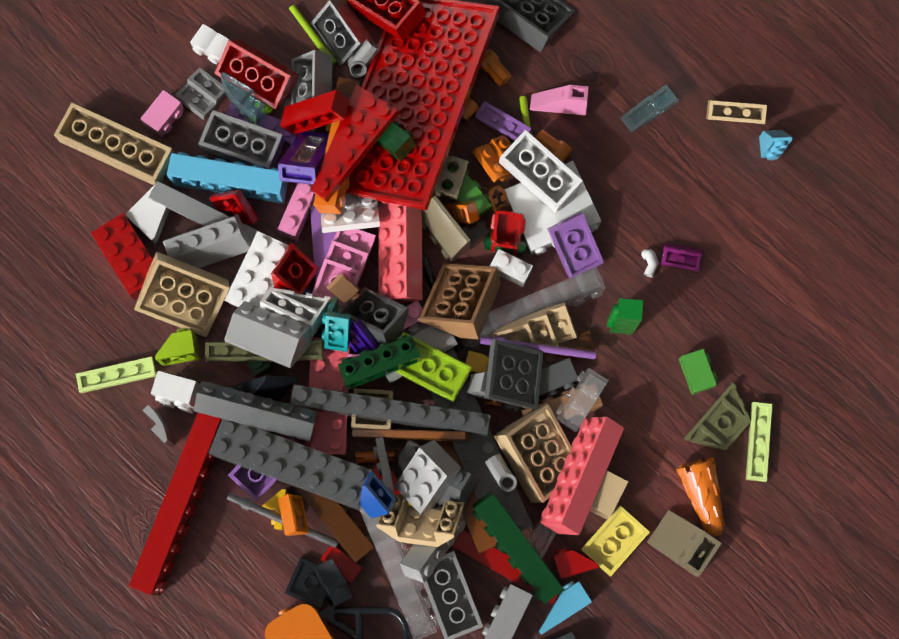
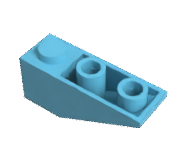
(773, 143)

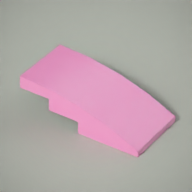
(346, 255)

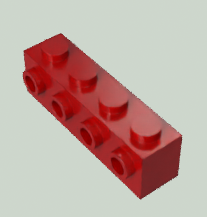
(315, 112)

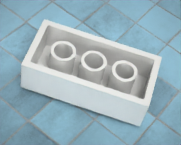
(540, 171)
(255, 272)

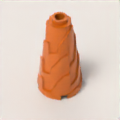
(704, 491)

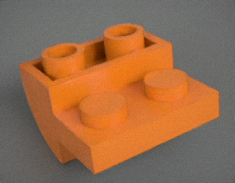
(489, 156)

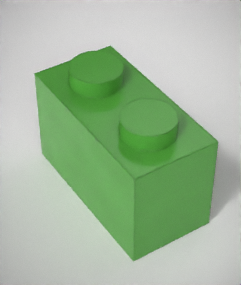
(698, 371)

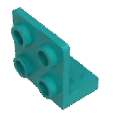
(336, 328)

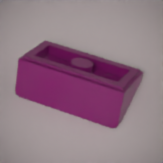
(681, 257)

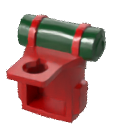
(506, 233)

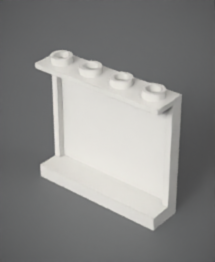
(541, 217)

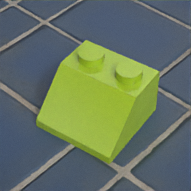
(179, 348)

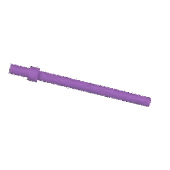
(544, 348)

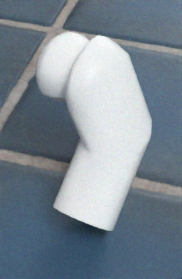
(652, 262)

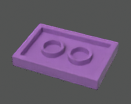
(575, 245)

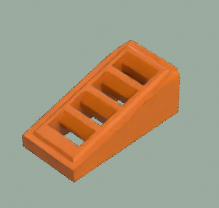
(465, 211)

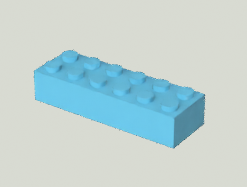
(222, 176)

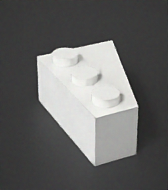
(298, 307)

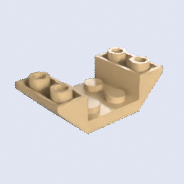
(427, 529)

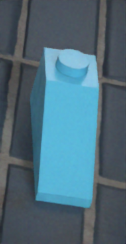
(567, 604)

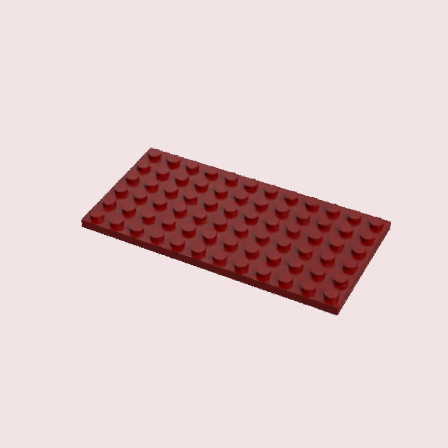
(429, 86)

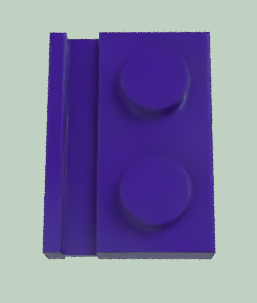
(361, 338)

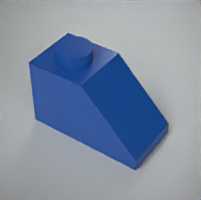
(375, 497)

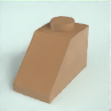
(344, 288)

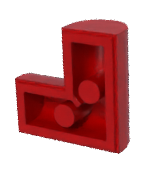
(235, 202)

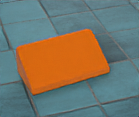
(293, 515)

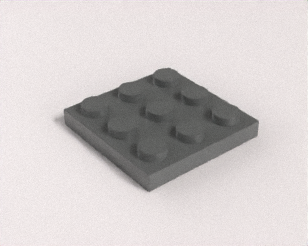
(513, 374)

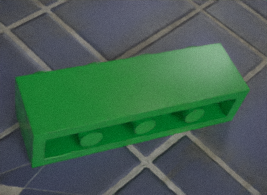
(625, 316)

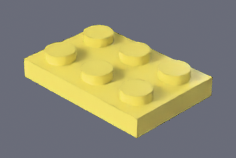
(615, 540)

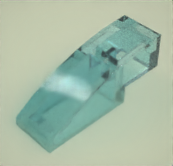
(243, 99)
(649, 108)

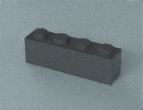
(552, 379)

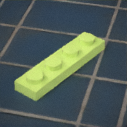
(116, 375)
(759, 442)

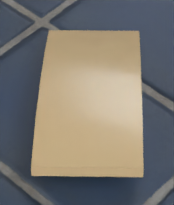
(542, 327)

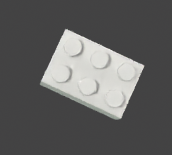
(175, 391)

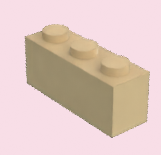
(736, 112)

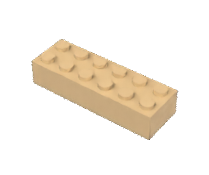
(114, 144)

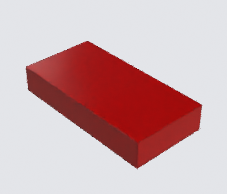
(345, 564)

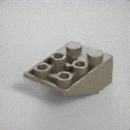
(684, 543)

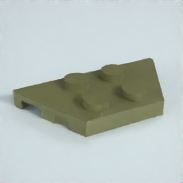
(721, 422)

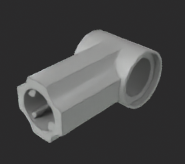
(364, 57)
(501, 472)

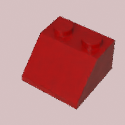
(293, 271)

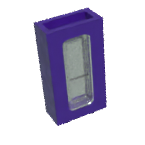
(303, 158)

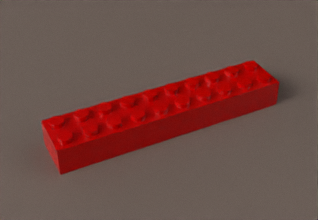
(176, 508)

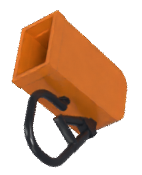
(309, 623)

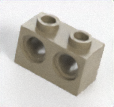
(454, 178)

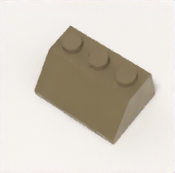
(444, 231)

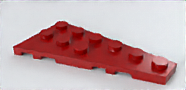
(355, 136)

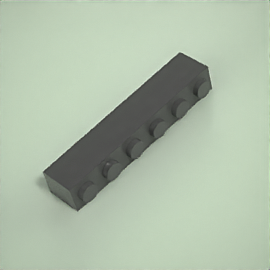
(255, 411)

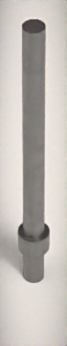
(247, 504)

